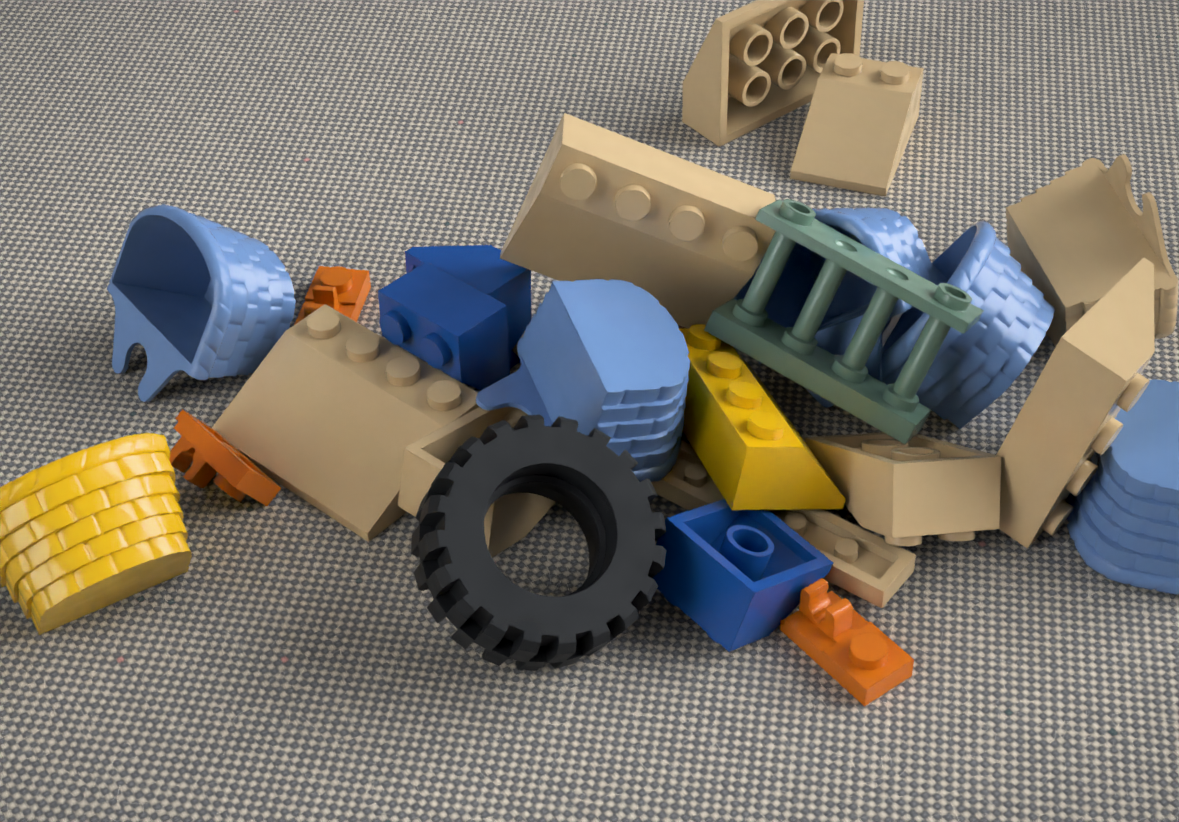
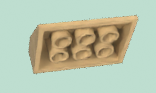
(765, 63)
(641, 218)
(1075, 407)
(335, 415)

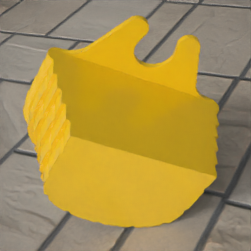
(91, 529)

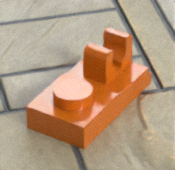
(338, 288)
(215, 454)
(846, 644)

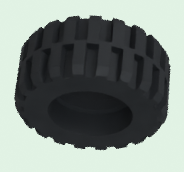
(585, 481)

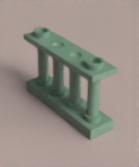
(795, 349)

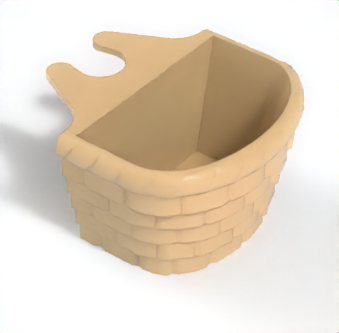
(1086, 237)

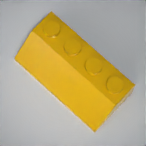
(746, 435)

